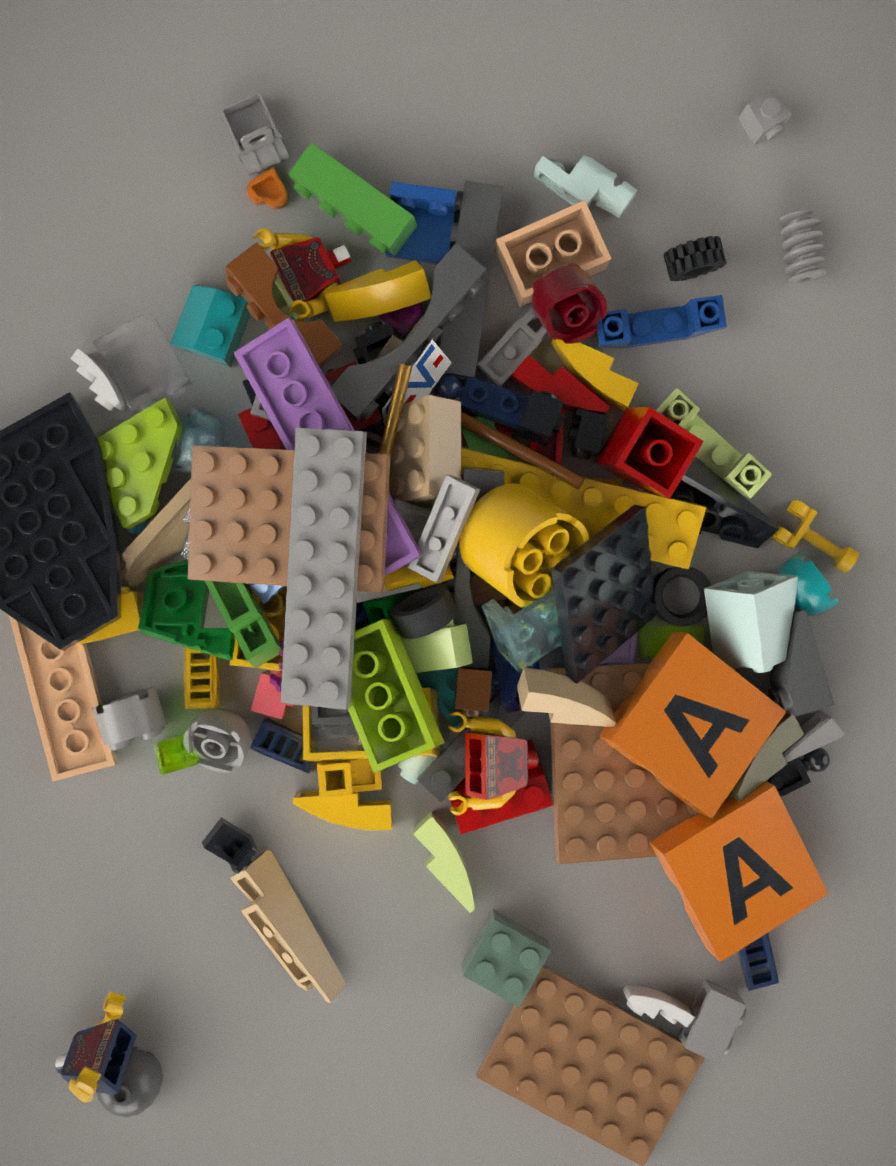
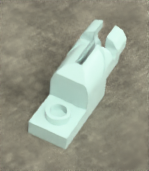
(586, 182)

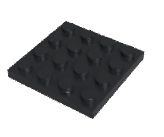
(604, 592)

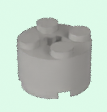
(130, 717)

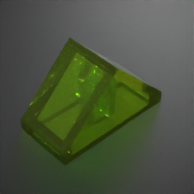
(172, 754)

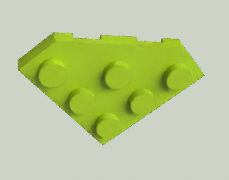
(140, 460)

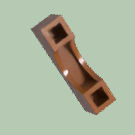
(253, 277)

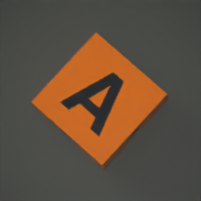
(693, 723)
(740, 870)

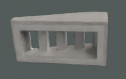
(818, 731)

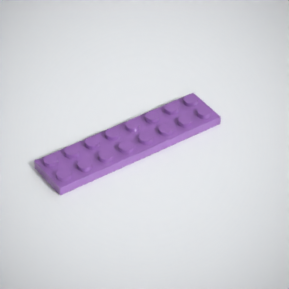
(301, 397)

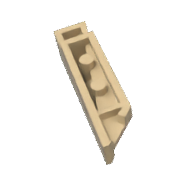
(158, 541)

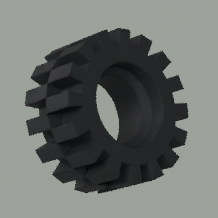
(695, 258)

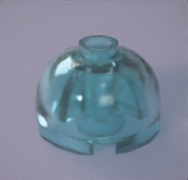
(198, 430)

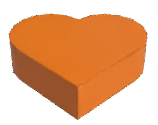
(268, 190)

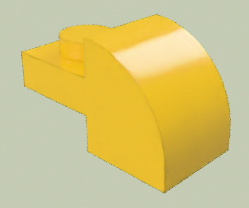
(346, 777)

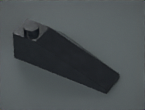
(726, 509)

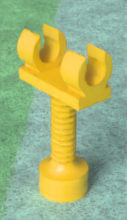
(843, 557)

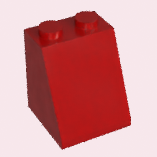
(649, 451)

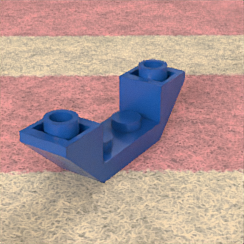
(661, 325)

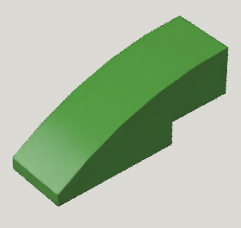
(246, 621)

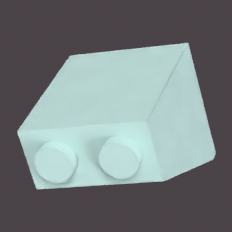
(751, 618)

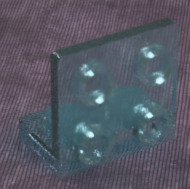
(528, 633)

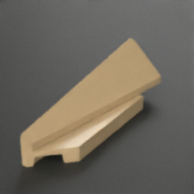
(286, 926)

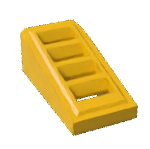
(189, 683)

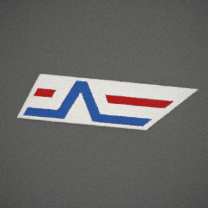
(424, 374)

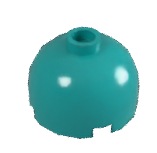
(811, 585)

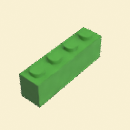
(352, 200)

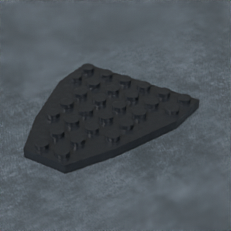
(57, 526)

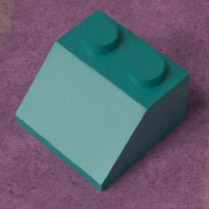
(212, 324)

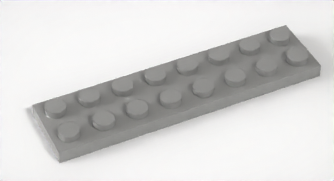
(323, 567)

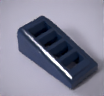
(270, 751)
(763, 979)

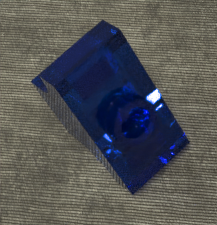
(506, 679)

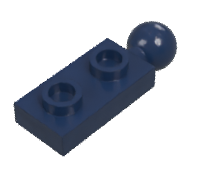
(485, 399)

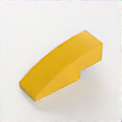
(378, 293)
(593, 371)
(347, 810)

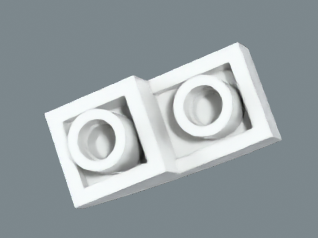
(103, 385)
(652, 1001)

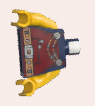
(98, 1054)

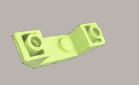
(738, 470)

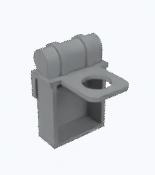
(254, 133)

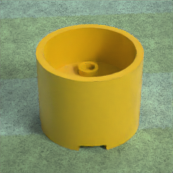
(516, 541)

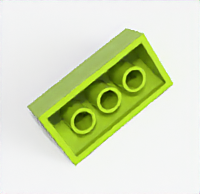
(389, 699)

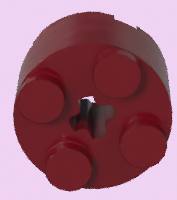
(568, 303)

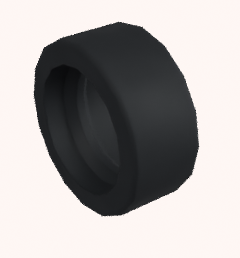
(424, 611)
(662, 611)

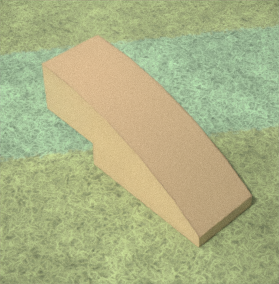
(563, 699)

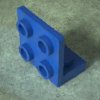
(434, 215)

